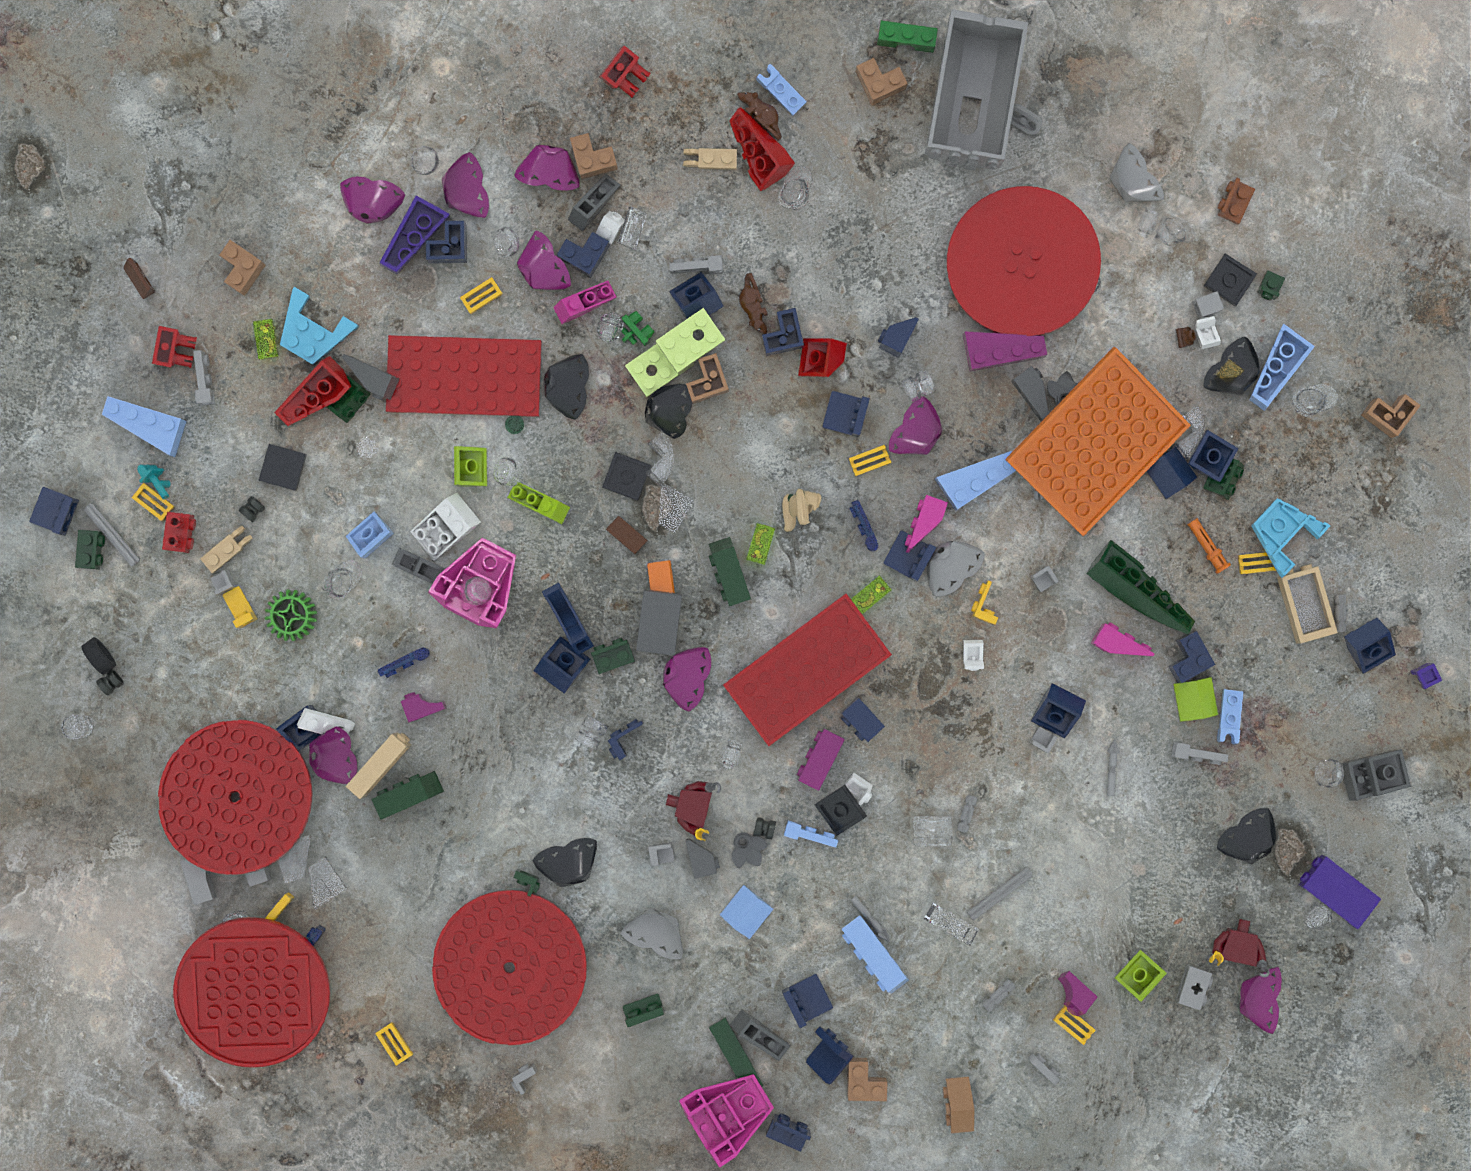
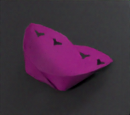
(548, 165)
(463, 189)
(370, 198)
(539, 265)
(918, 433)
(687, 676)
(332, 756)
(1259, 998)

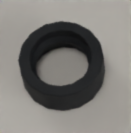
(98, 655)

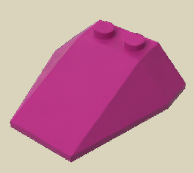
(483, 561)
(727, 1115)

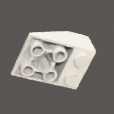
(445, 526)

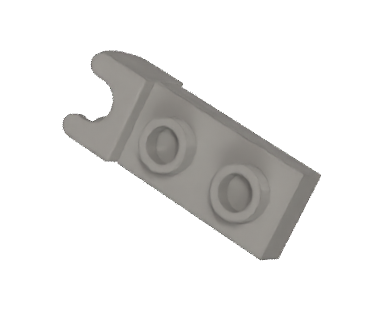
(713, 265)
(204, 394)
(1183, 751)

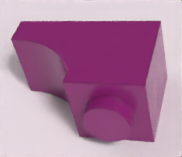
(417, 707)
(1078, 996)

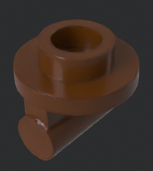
(1185, 337)

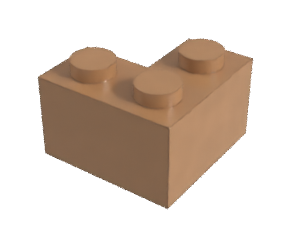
(879, 86)
(592, 162)
(245, 269)
(712, 383)
(1391, 419)
(862, 1087)
(960, 1105)

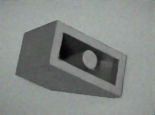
(701, 860)

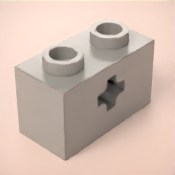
(1194, 976)

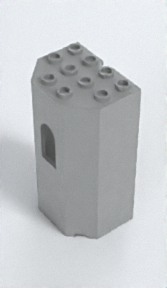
(980, 63)

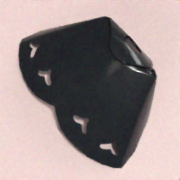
(1244, 358)
(567, 384)
(667, 410)
(1250, 839)
(569, 865)

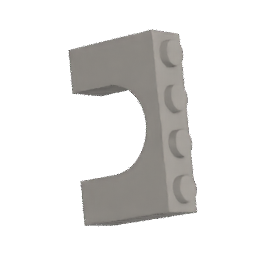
(201, 885)

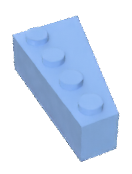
(1282, 362)
(150, 425)
(971, 481)
(874, 954)

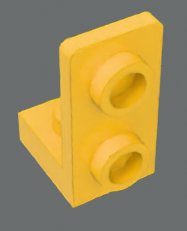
(239, 607)
(986, 615)

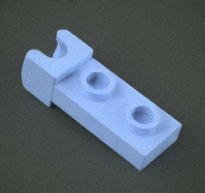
(781, 90)
(1230, 715)
(794, 830)

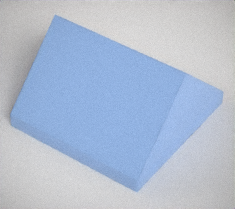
(369, 535)
(746, 912)

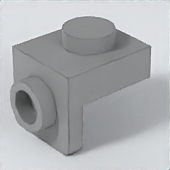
(524, 1072)

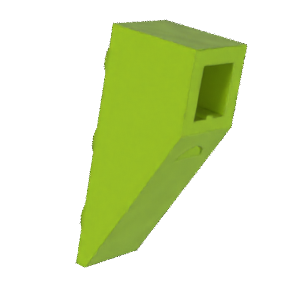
(539, 502)

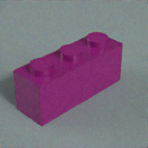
(820, 759)

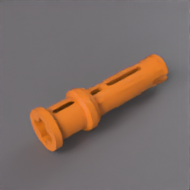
(1213, 554)

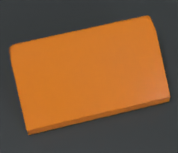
(661, 576)

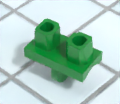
(631, 322)

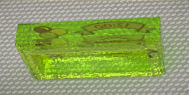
(265, 339)
(760, 544)
(871, 594)

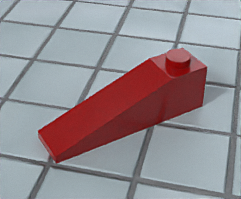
(764, 155)
(319, 389)

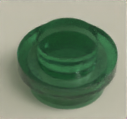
(514, 424)

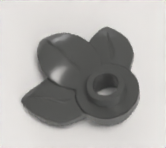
(1061, 387)
(748, 852)

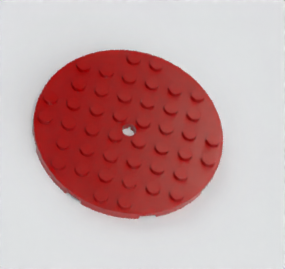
(244, 833)
(502, 1004)

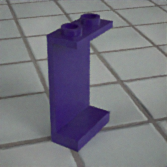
(1339, 891)

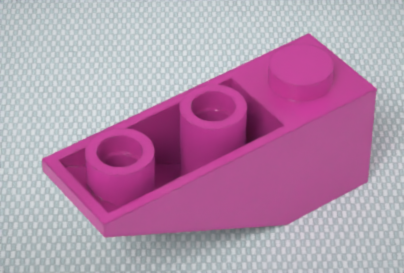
(584, 302)
(930, 516)
(1114, 642)

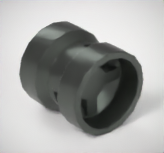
(254, 505)
(110, 682)
(764, 828)

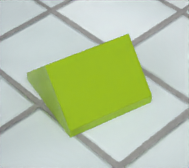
(470, 466)
(1195, 699)
(1140, 975)

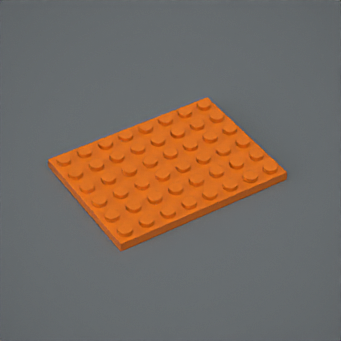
(1098, 441)

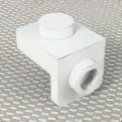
(610, 226)
(1206, 332)
(973, 654)
(859, 788)

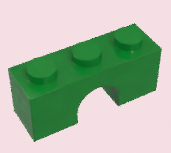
(895, 34)

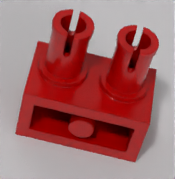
(617, 69)
(165, 345)
(178, 532)

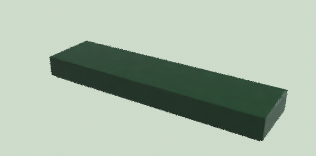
(733, 1050)

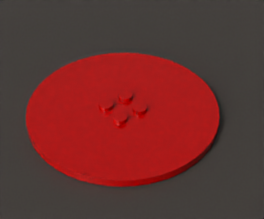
(1023, 261)
(251, 992)

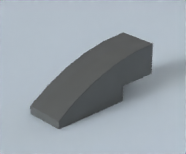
(417, 565)

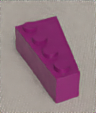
(999, 349)

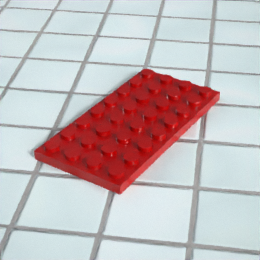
(465, 375)
(807, 669)

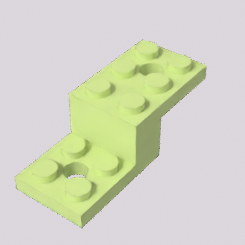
(675, 352)

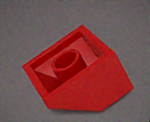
(821, 357)

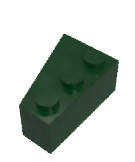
(729, 572)
(406, 794)

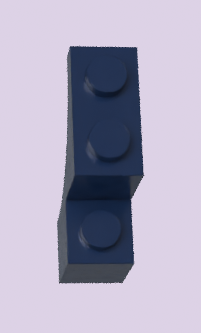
(568, 618)

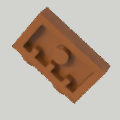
(1236, 201)

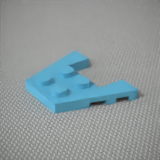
(307, 337)
(1278, 526)

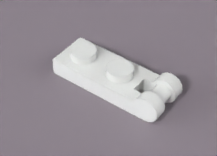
(322, 722)

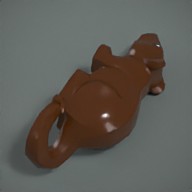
(764, 113)
(750, 302)

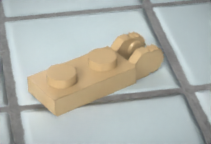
(712, 158)
(225, 550)

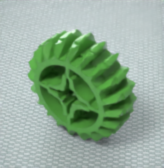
(274, 612)

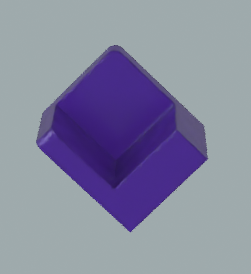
(1427, 675)

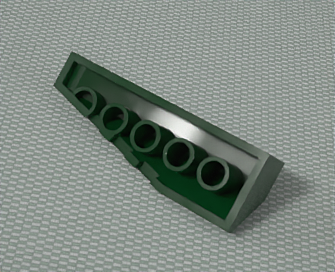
(1129, 583)

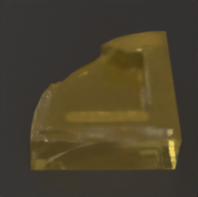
(1230, 370)

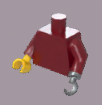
(693, 806)
(1240, 947)

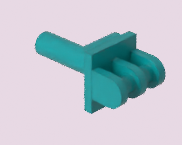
(150, 475)

